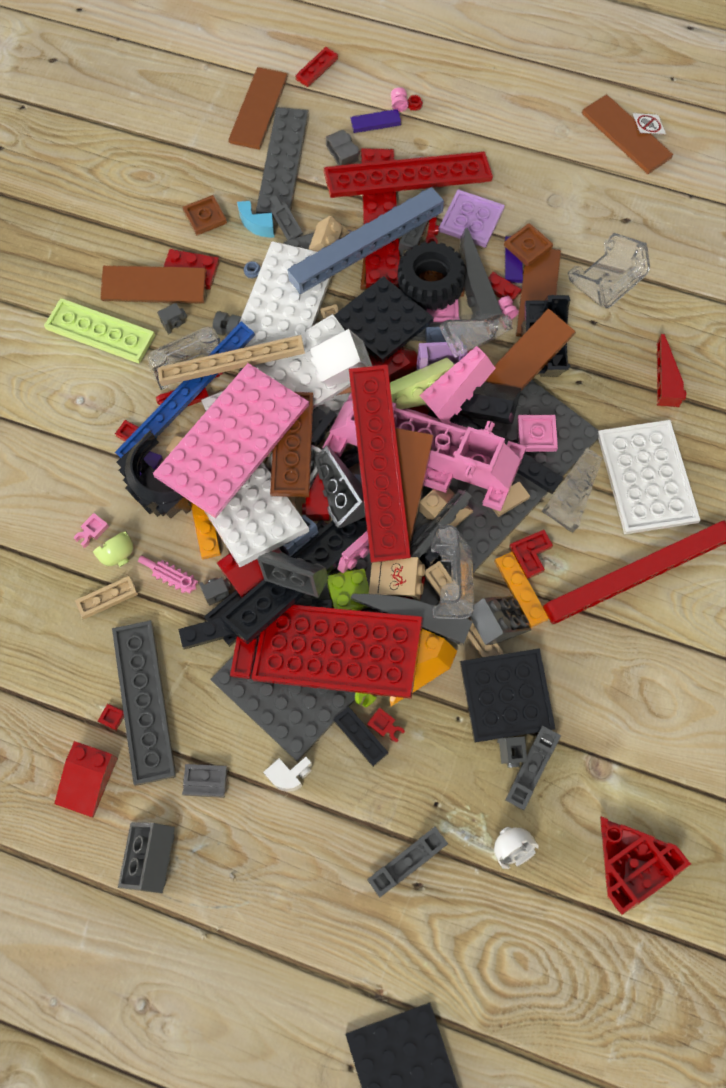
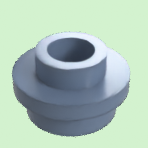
(251, 266)

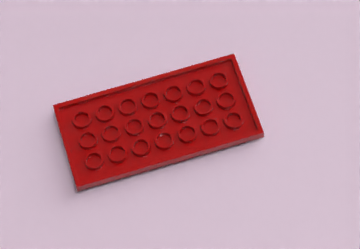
(340, 651)

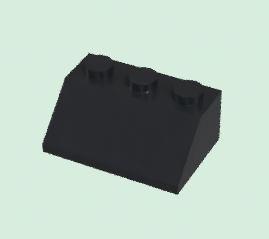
(492, 403)

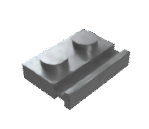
(204, 780)

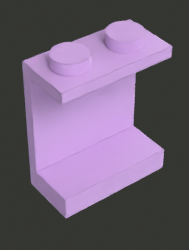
(433, 352)

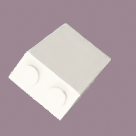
(339, 355)

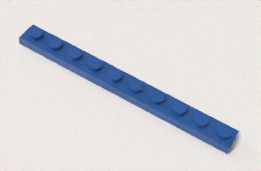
(185, 392)

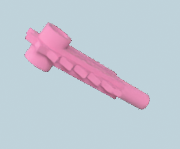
(170, 575)

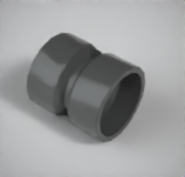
(224, 323)

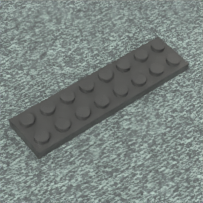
(282, 158)
(143, 703)

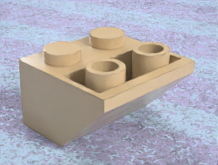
(326, 233)

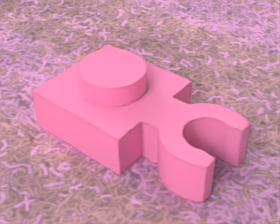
(92, 527)

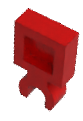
(382, 724)

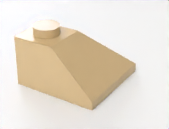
(435, 502)

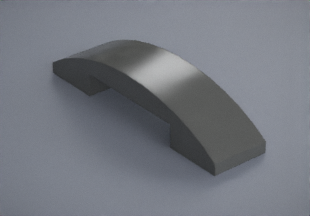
(532, 769)
(407, 862)

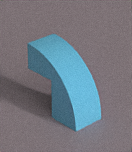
(256, 223)

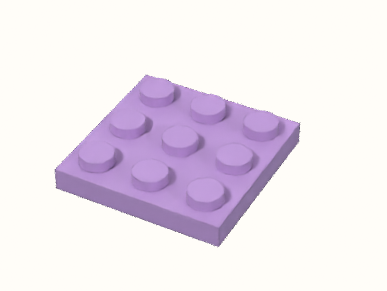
(472, 213)

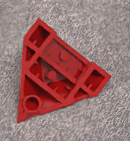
(637, 864)

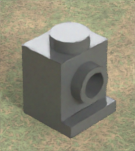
(172, 317)
(215, 590)
(512, 745)

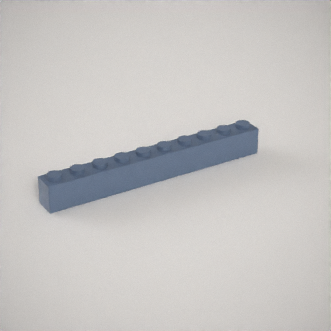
(365, 240)

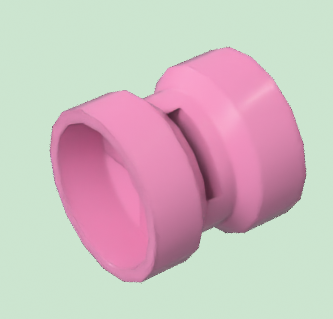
(399, 99)
(507, 308)

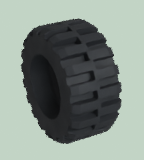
(431, 258)

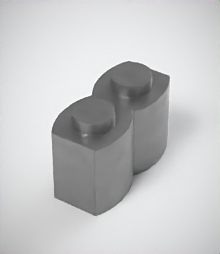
(342, 148)

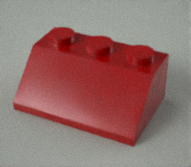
(244, 577)

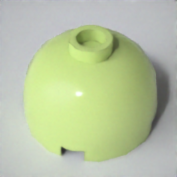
(115, 550)

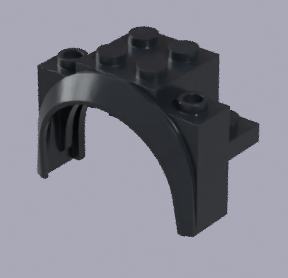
(533, 311)
(145, 488)

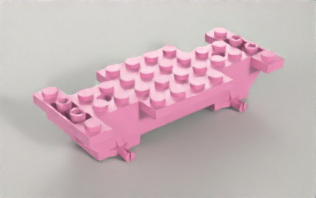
(456, 452)

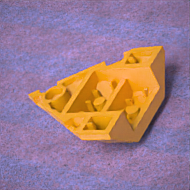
(433, 659)

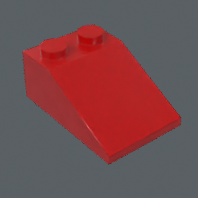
(84, 778)

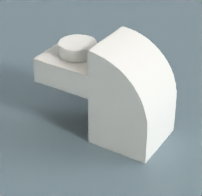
(287, 779)

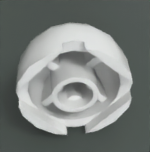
(514, 846)

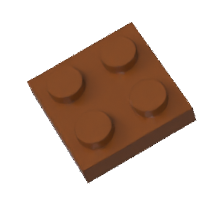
(204, 215)
(528, 244)

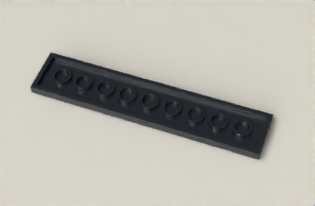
(269, 601)

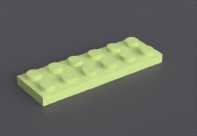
(99, 330)

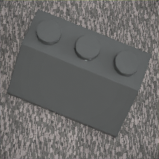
(293, 573)
(146, 857)

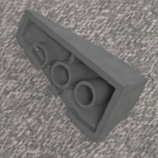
(341, 489)

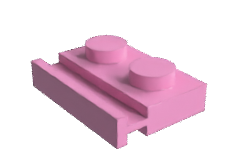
(353, 553)

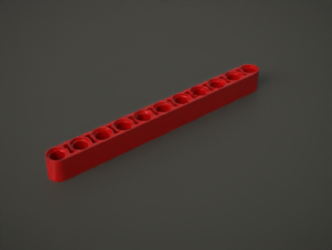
(636, 573)

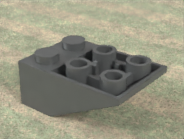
(499, 619)

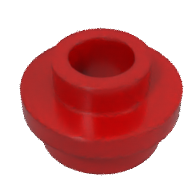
(415, 103)

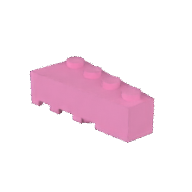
(458, 384)

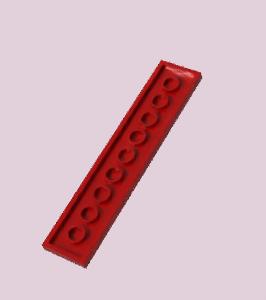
(407, 174)
(386, 259)
(379, 464)

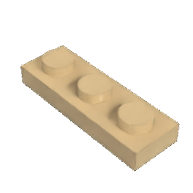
(106, 597)

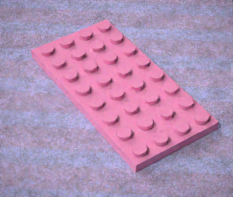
(231, 440)

